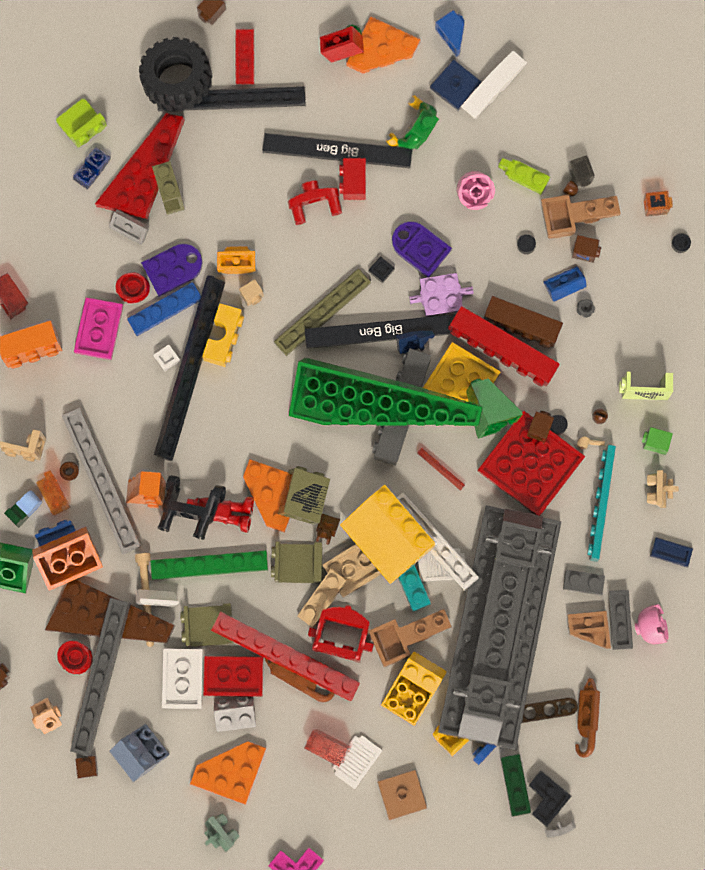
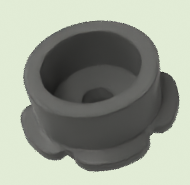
(585, 303)

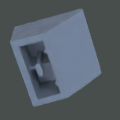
(139, 752)

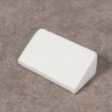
(156, 598)

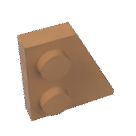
(590, 627)

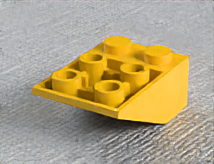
(414, 688)

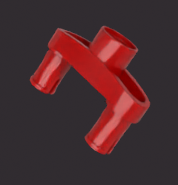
(313, 194)

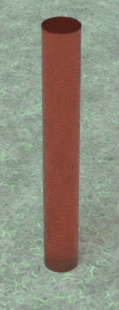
(441, 469)

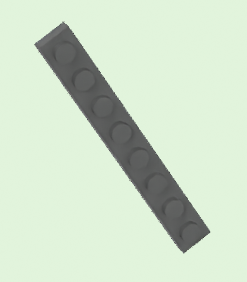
(100, 677)

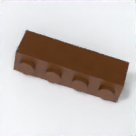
(523, 322)

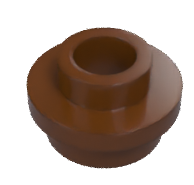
(67, 465)

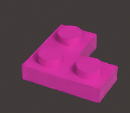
(308, 861)

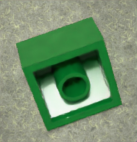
(15, 567)

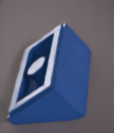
(565, 283)

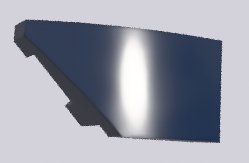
(413, 340)

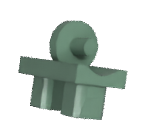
(217, 835)

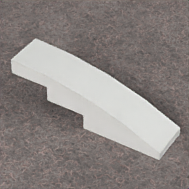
(494, 84)

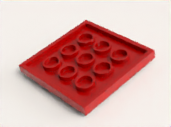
(530, 468)

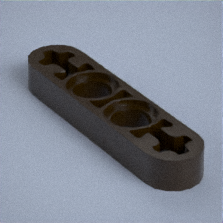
(539, 710)

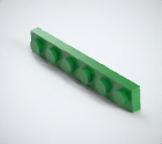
(209, 565)

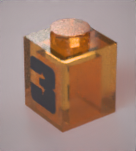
(657, 203)

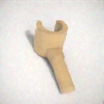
(584, 441)

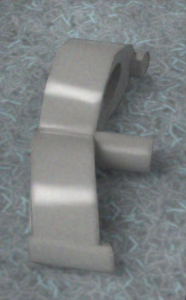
(561, 830)

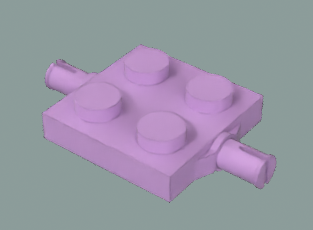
(441, 294)

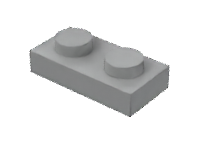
(129, 226)

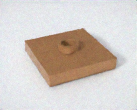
(402, 795)

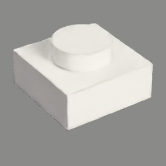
(166, 358)

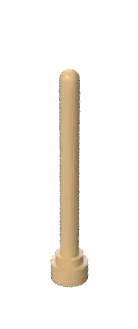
(143, 561)

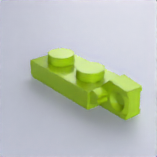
(524, 175)

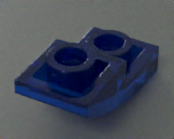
(92, 168)

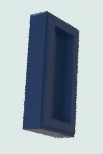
(671, 552)

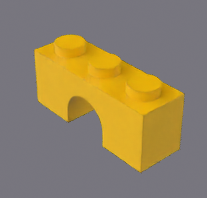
(220, 351)

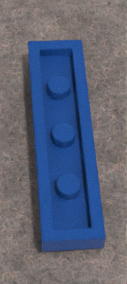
(164, 309)

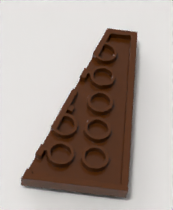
(84, 611)

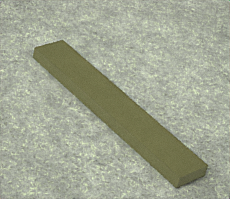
(322, 311)

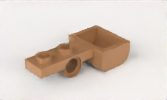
(562, 215)
(393, 641)

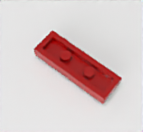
(245, 56)

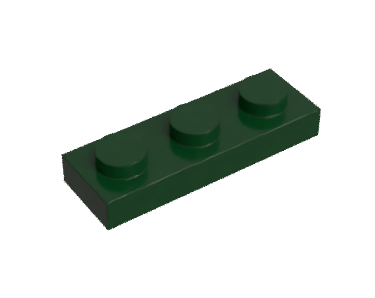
(515, 785)

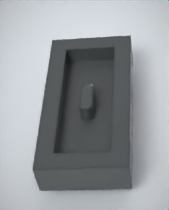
(584, 582)

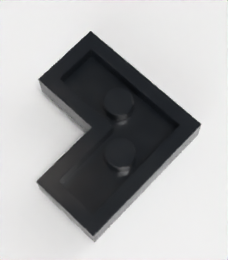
(553, 798)

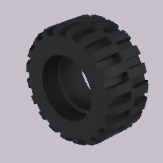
(172, 53)

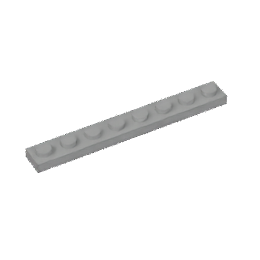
(101, 481)

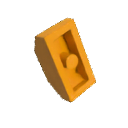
(236, 260)

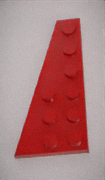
(136, 185)

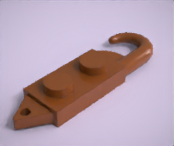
(298, 682)
(588, 716)

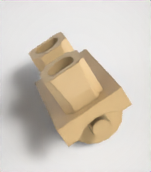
(663, 489)

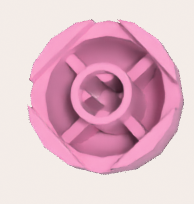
(475, 190)
(652, 626)

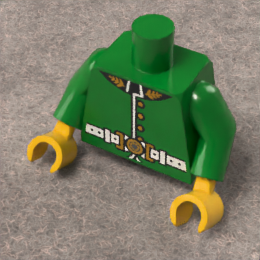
(419, 128)

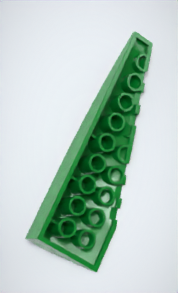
(352, 397)

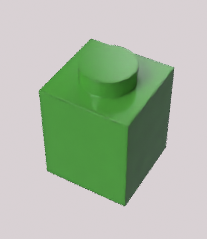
(657, 440)

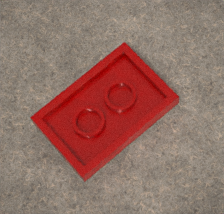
(233, 676)

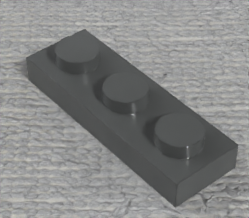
(620, 620)

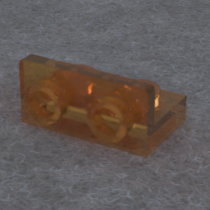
(53, 493)

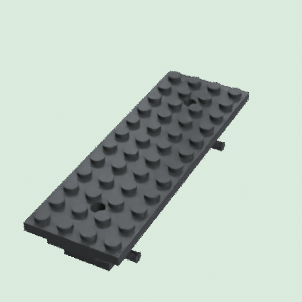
(500, 628)

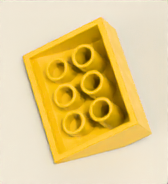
(387, 534)

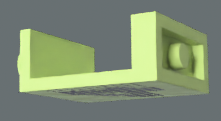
(649, 393)

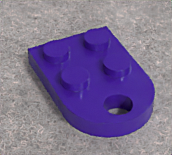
(421, 248)
(171, 268)

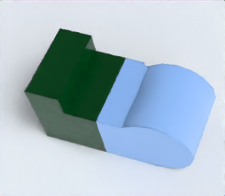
(23, 508)

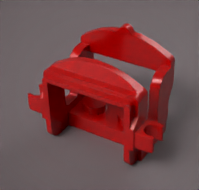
(346, 617)

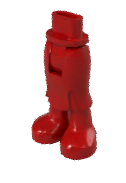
(225, 509)

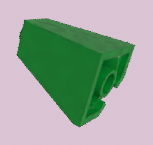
(496, 410)

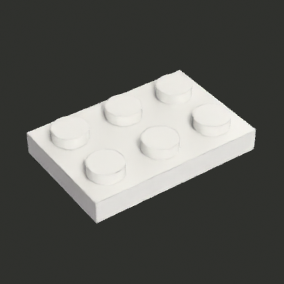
(182, 678)

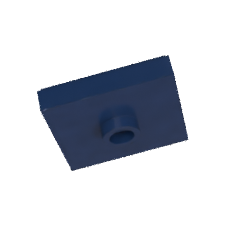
(455, 85)

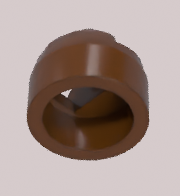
(571, 189)
(599, 419)

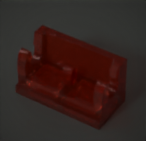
(11, 297)
(327, 747)

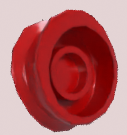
(132, 287)
(74, 657)

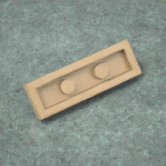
(322, 597)

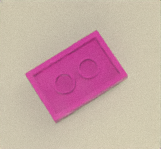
(98, 328)

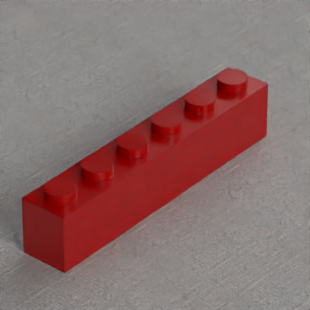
(503, 346)

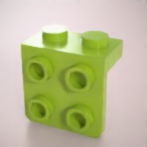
(81, 122)

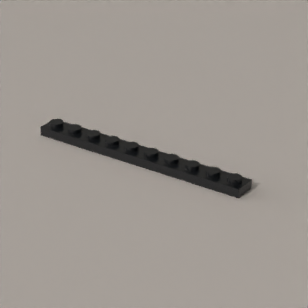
(189, 368)

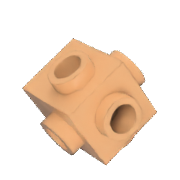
(46, 716)

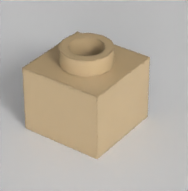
(251, 293)

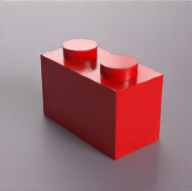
(341, 44)
(354, 179)

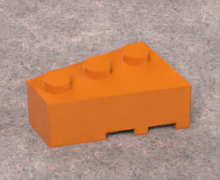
(146, 489)

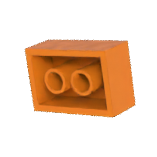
(29, 344)
(67, 558)

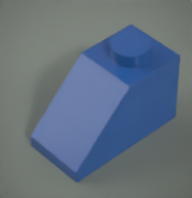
(451, 31)

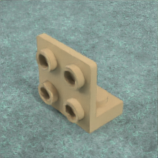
(35, 443)

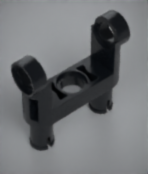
(203, 515)

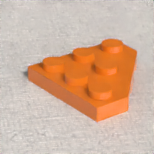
(382, 47)
(269, 489)
(230, 772)

